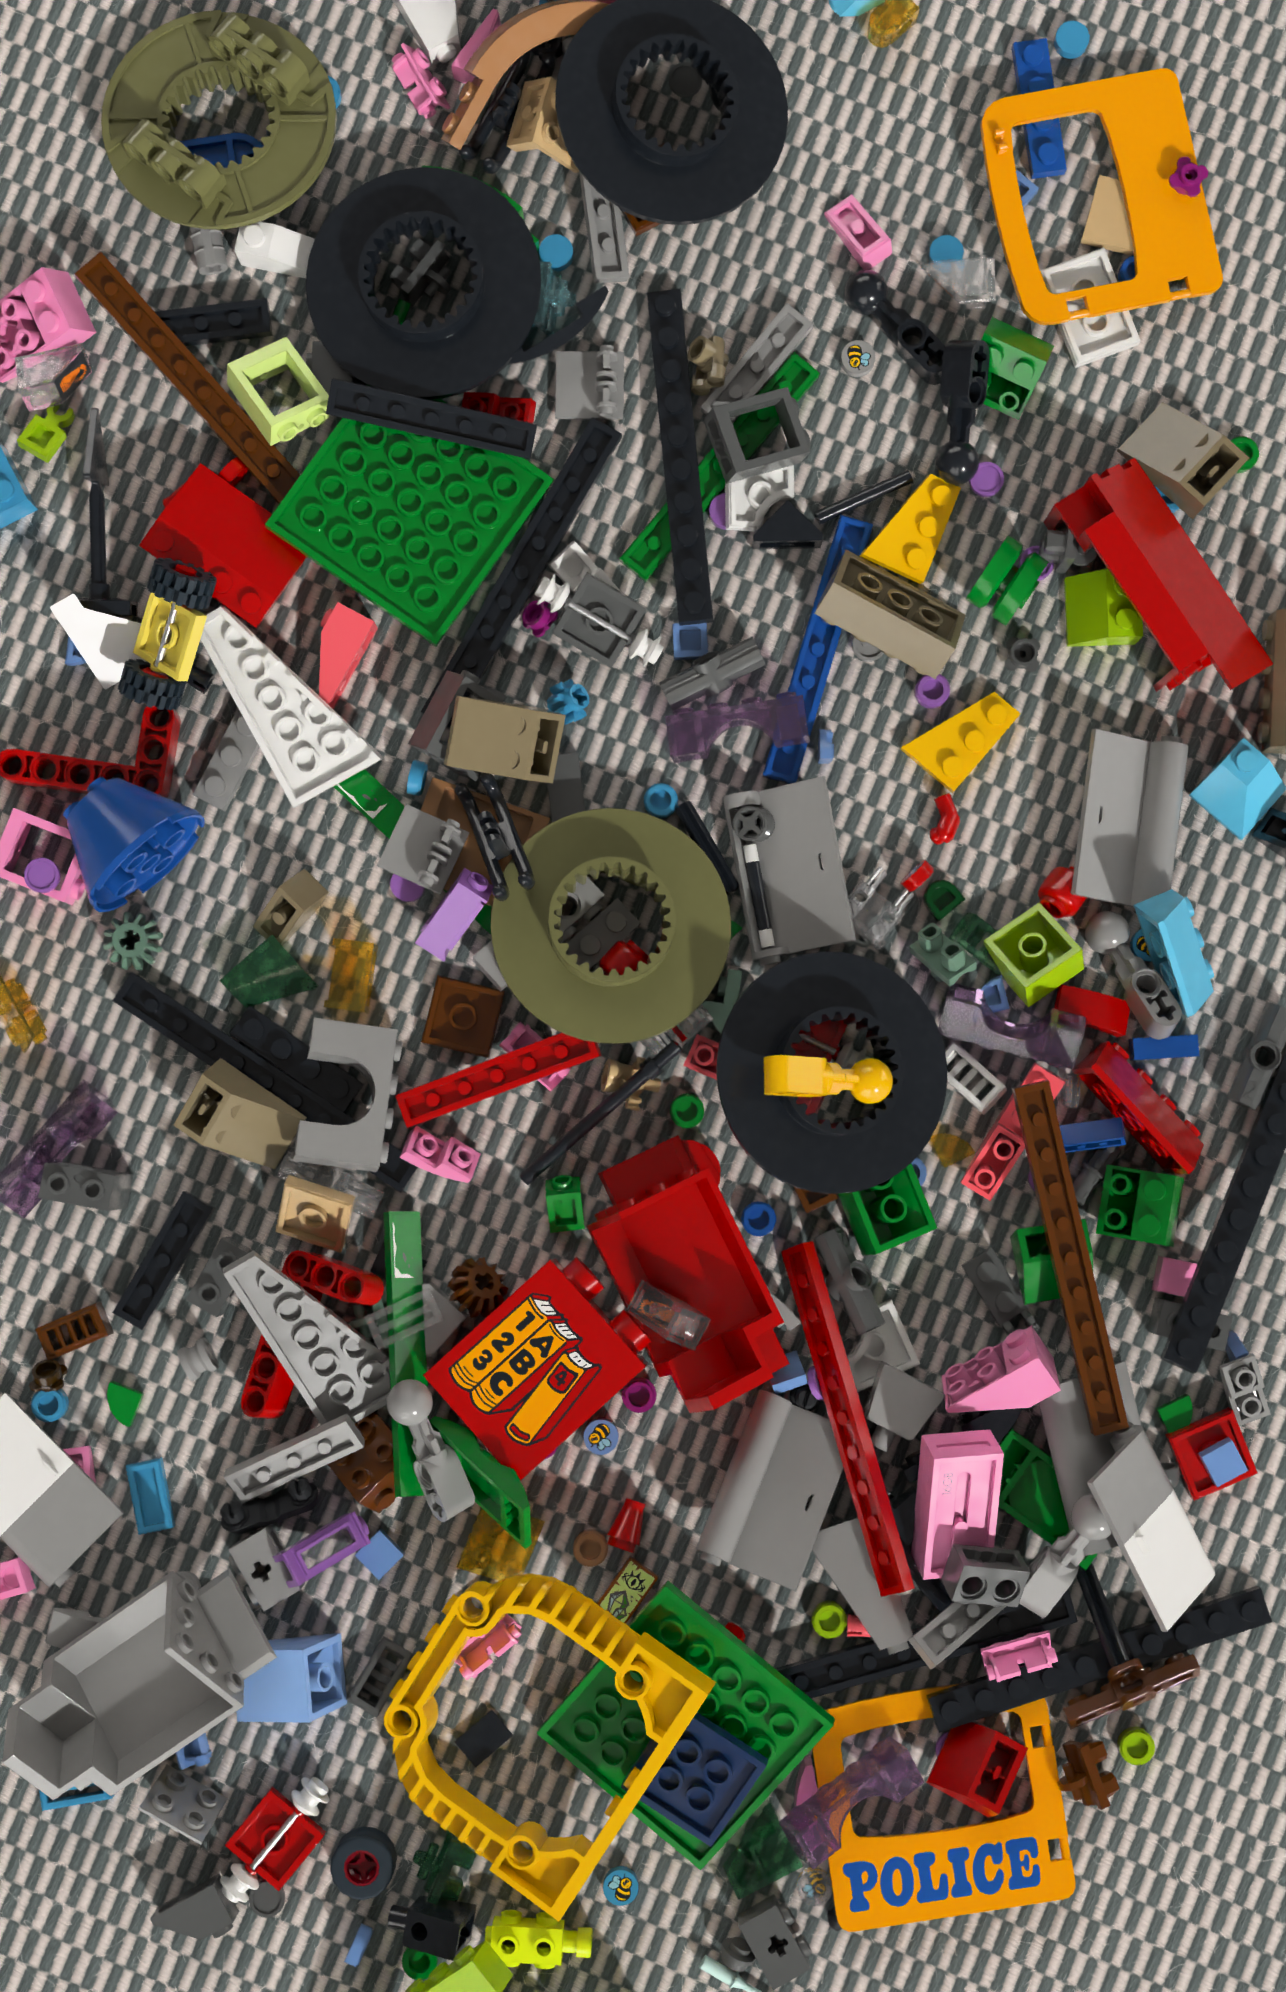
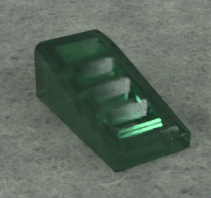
(962, 933)

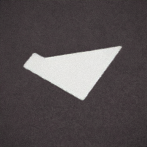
(99, 637)

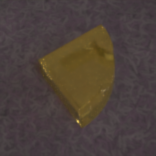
(950, 1148)

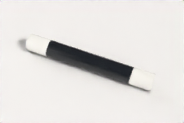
(758, 896)

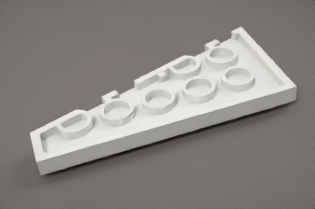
(292, 724)

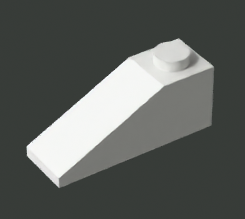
(273, 249)

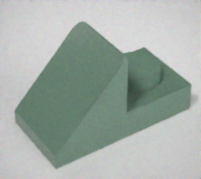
(729, 989)

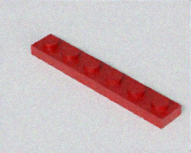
(494, 1077)

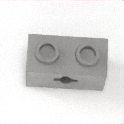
(257, 1549)

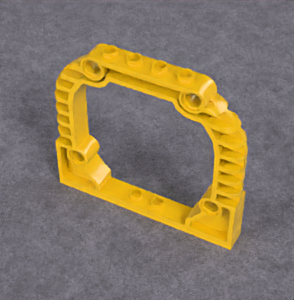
(667, 1698)

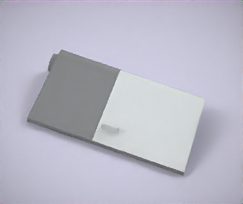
(46, 1499)
(1151, 1526)

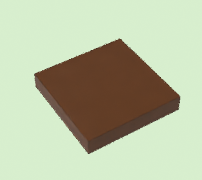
(463, 1016)

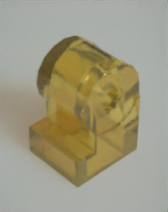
(891, 21)

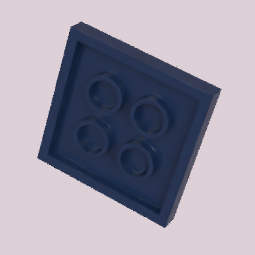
(702, 1779)

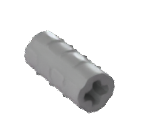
(209, 251)

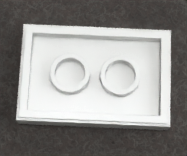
(1095, 336)

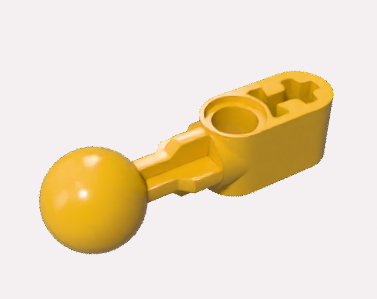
(815, 1077)

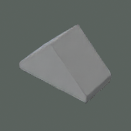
(438, 1333)

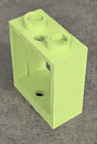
(265, 364)

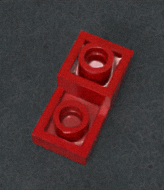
(510, 407)
(1101, 1010)

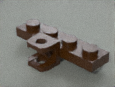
(1130, 1687)

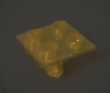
(19, 1030)
(494, 1551)

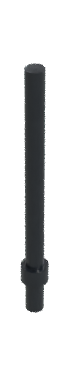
(649, 1069)

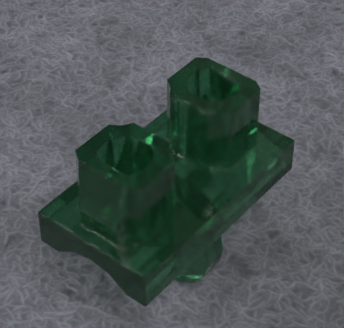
(440, 1882)

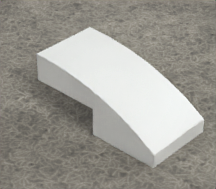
(573, 564)

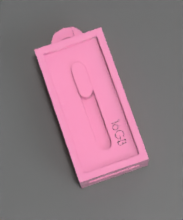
(955, 1496)

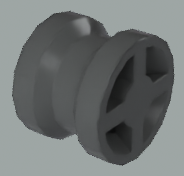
(746, 821)

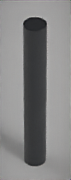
(863, 497)

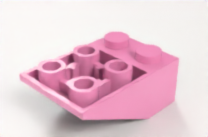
(41, 317)
(1002, 1376)

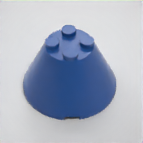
(127, 839)

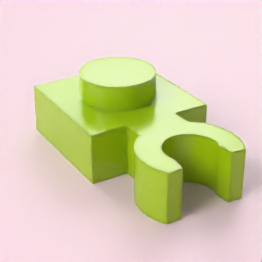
(45, 436)

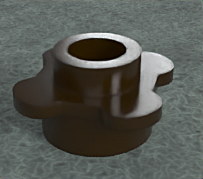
(48, 1376)

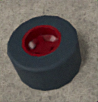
(359, 1876)

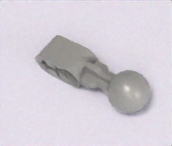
(1155, 1011)
(437, 1463)
(1058, 1565)

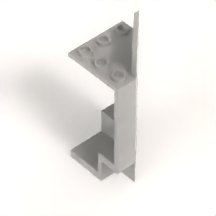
(137, 1687)

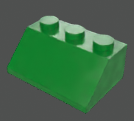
(888, 1213)

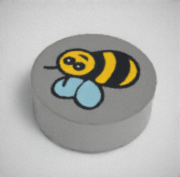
(857, 358)

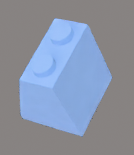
(299, 1683)

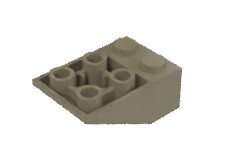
(1183, 457)
(504, 739)
(238, 1116)

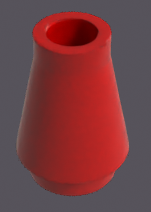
(627, 1527)

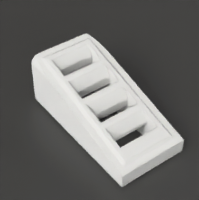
(991, 1098)

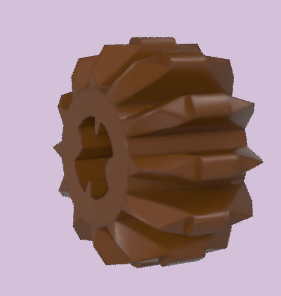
(477, 1287)

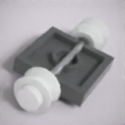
(599, 620)

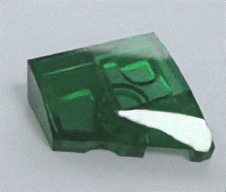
(267, 975)
(761, 1855)

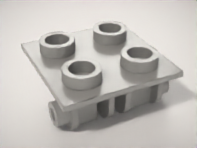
(590, 384)
(423, 849)
(183, 1804)

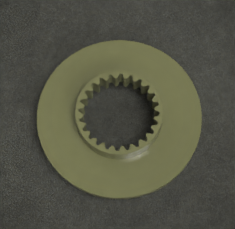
(197, 55)
(642, 854)

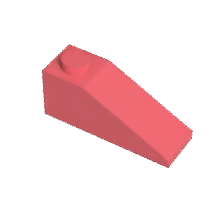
(343, 644)

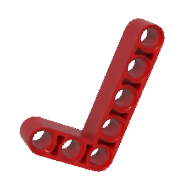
(68, 767)
(268, 1383)

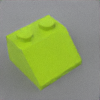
(1099, 611)
(1035, 954)

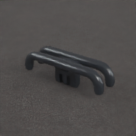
(502, 112)
(495, 838)

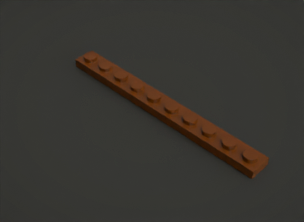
(187, 376)
(1070, 1257)

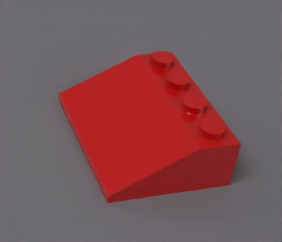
(227, 536)
(1143, 1111)

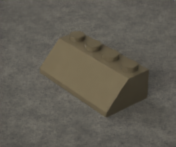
(890, 615)
(1273, 695)

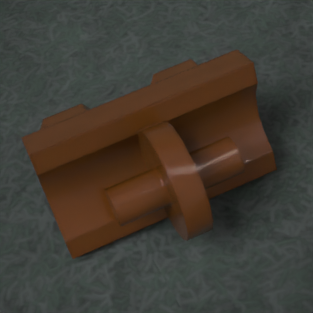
(1083, 1776)

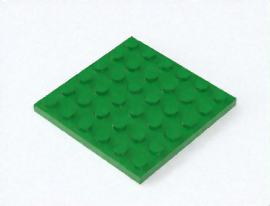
(408, 518)
(750, 1701)

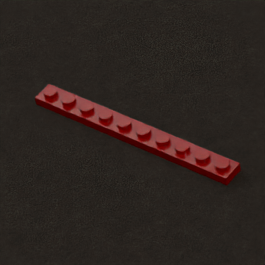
(847, 1420)

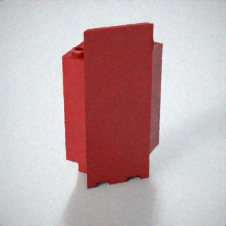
(1161, 575)
(682, 1238)

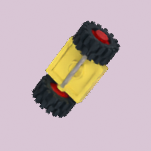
(168, 634)

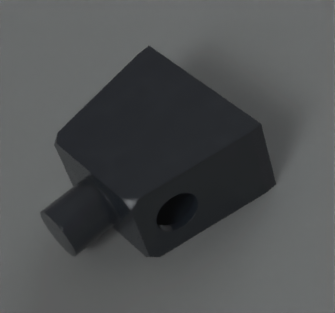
(435, 1928)

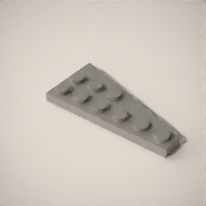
(323, 1354)

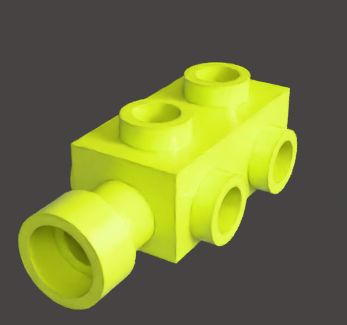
(529, 1932)

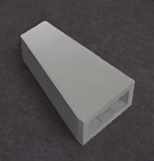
(848, 1564)

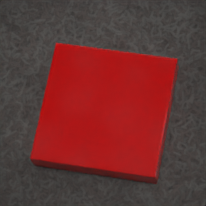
(1197, 1437)

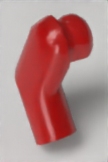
(948, 822)

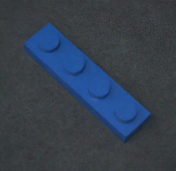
(1042, 138)

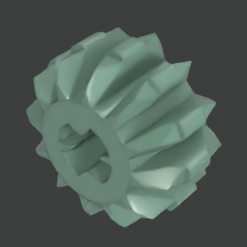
(124, 933)

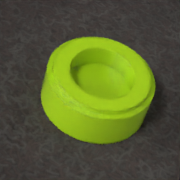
(829, 1619)
(1136, 1745)

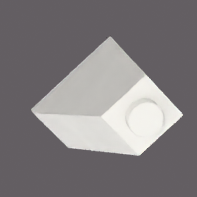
(433, 26)

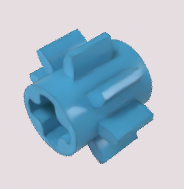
(568, 700)

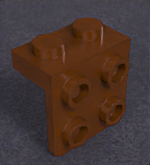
(370, 1470)

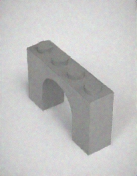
(371, 1053)

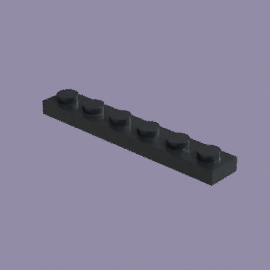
(431, 418)

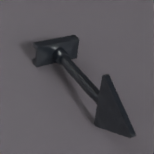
(96, 471)

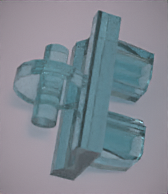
(553, 299)

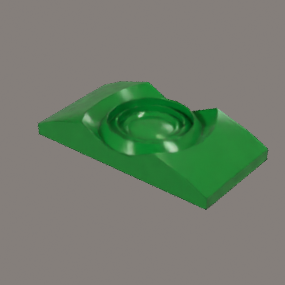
(494, 1485)
(1032, 1491)

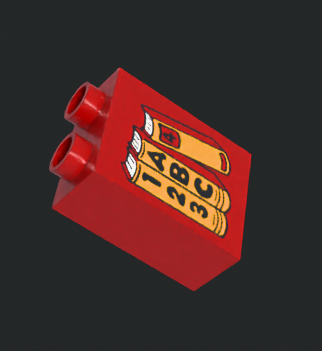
(540, 1365)

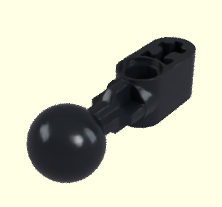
(867, 294)
(962, 391)

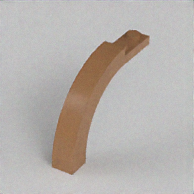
(504, 48)

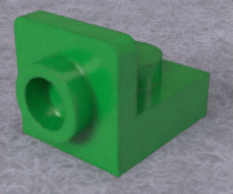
(564, 1203)

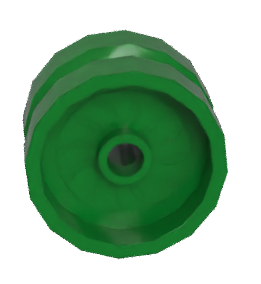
(1007, 580)

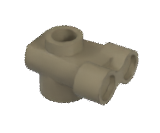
(710, 362)

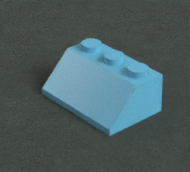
(1176, 948)

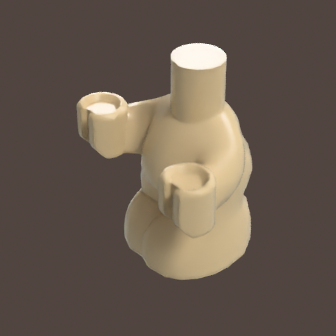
(617, 1073)

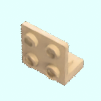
(536, 123)

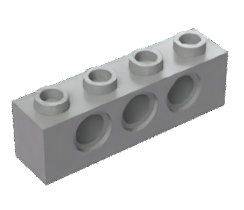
(587, 904)

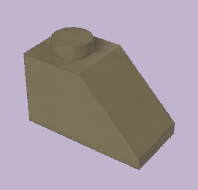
(291, 906)

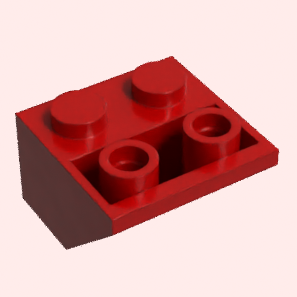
(977, 1767)

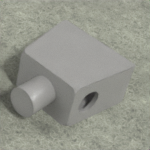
(899, 1405)

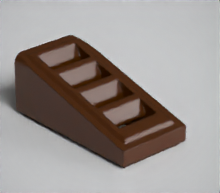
(98, 1318)

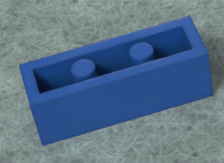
(1170, 1047)
(1093, 1134)

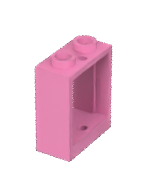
(12, 845)

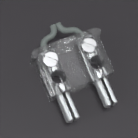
(869, 914)

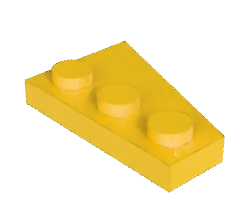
(913, 534)
(962, 741)

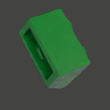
(1013, 366)
(1140, 1205)
(1035, 1264)

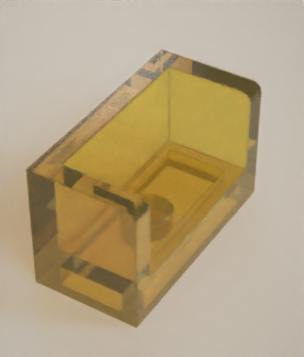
(352, 976)

